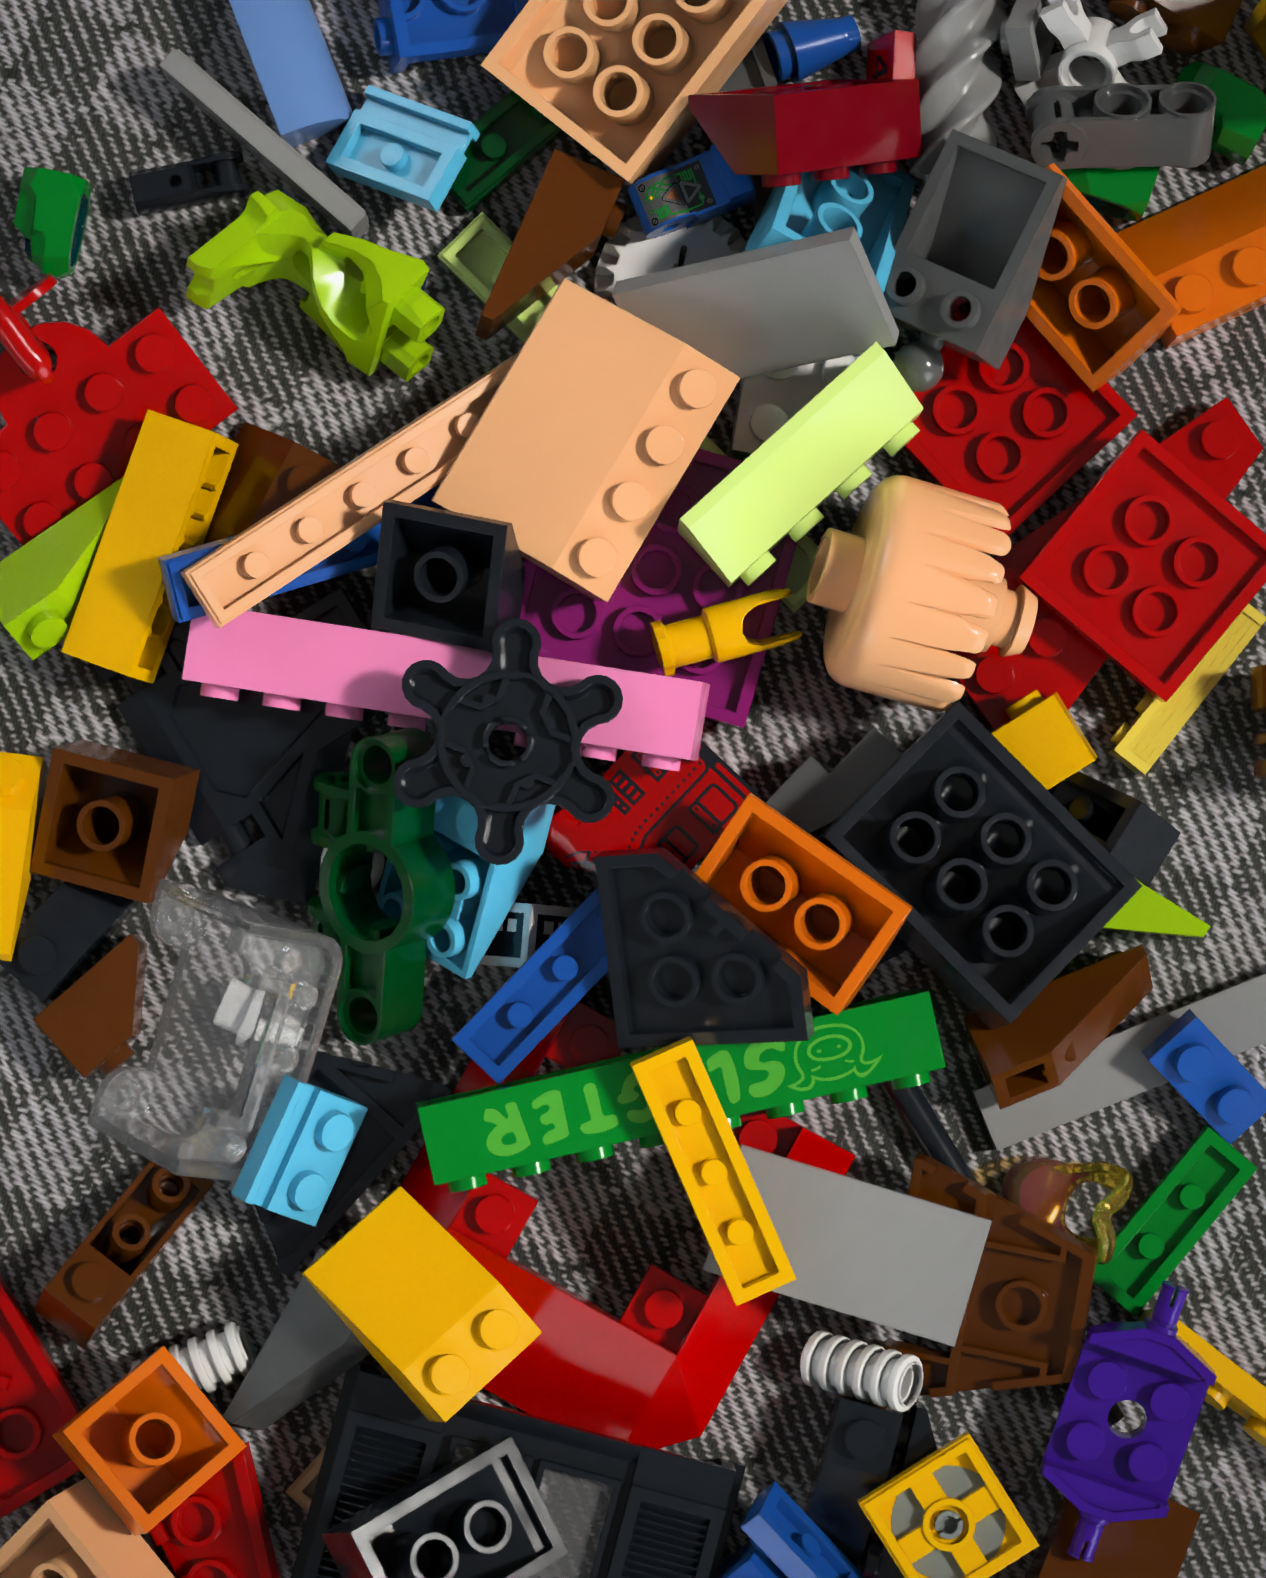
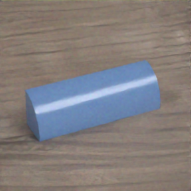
(293, 67)

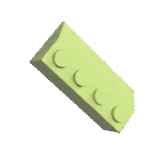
(801, 467)

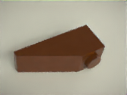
(557, 236)

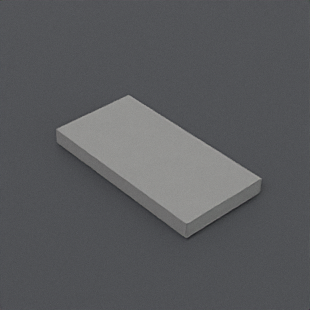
(769, 304)
(869, 1247)

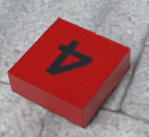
(892, 56)

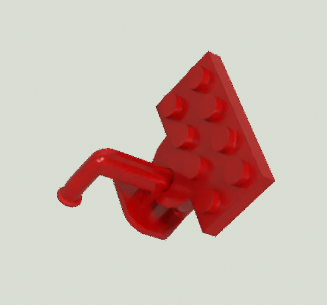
(79, 422)

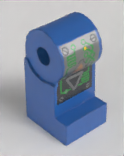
(689, 194)

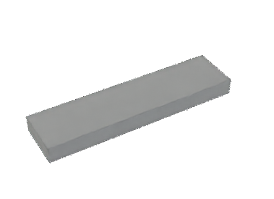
(265, 144)

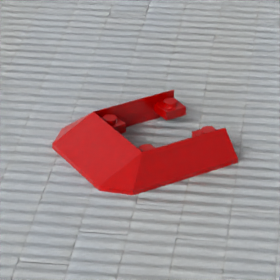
(673, 1349)

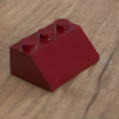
(813, 128)

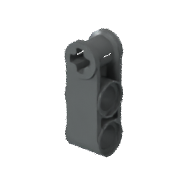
(1122, 125)

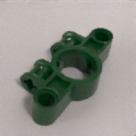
(381, 957)

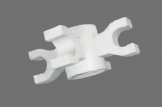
(1094, 38)

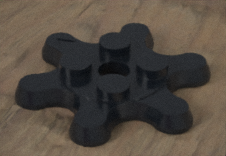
(516, 695)

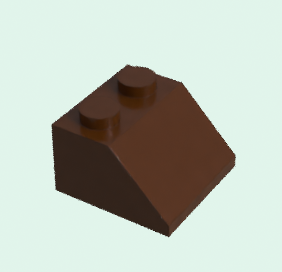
(262, 478)
(112, 819)

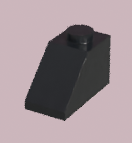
(1119, 823)

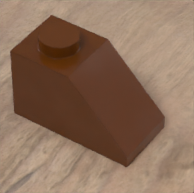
(100, 1011)

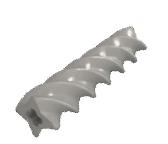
(955, 73)

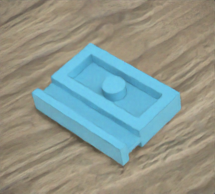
(402, 148)
(299, 1150)

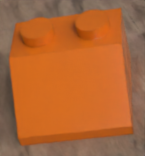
(149, 1441)

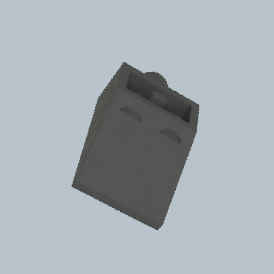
(970, 240)

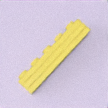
(1159, 722)

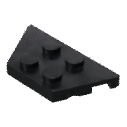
(383, 1133)

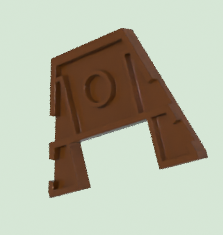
(1026, 1298)

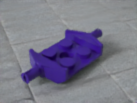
(1132, 1472)

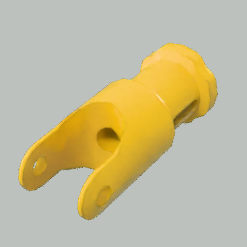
(714, 634)

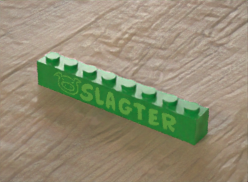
(602, 1105)

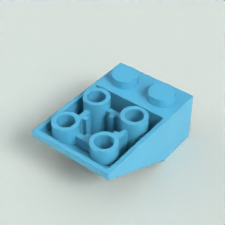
(481, 889)

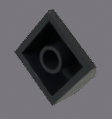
(446, 575)

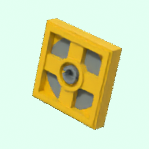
(948, 1516)

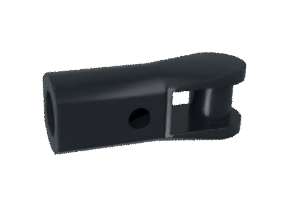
(178, 185)

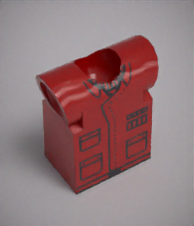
(655, 810)

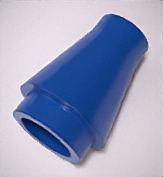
(808, 46)

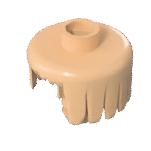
(915, 587)

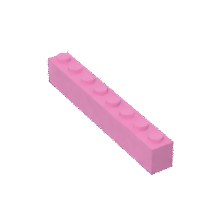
(366, 667)

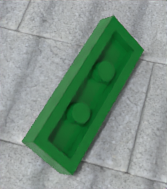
(1173, 1219)

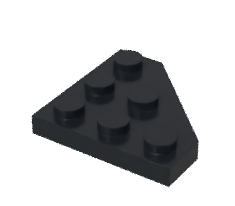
(691, 960)

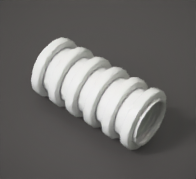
(214, 1358)
(861, 1371)

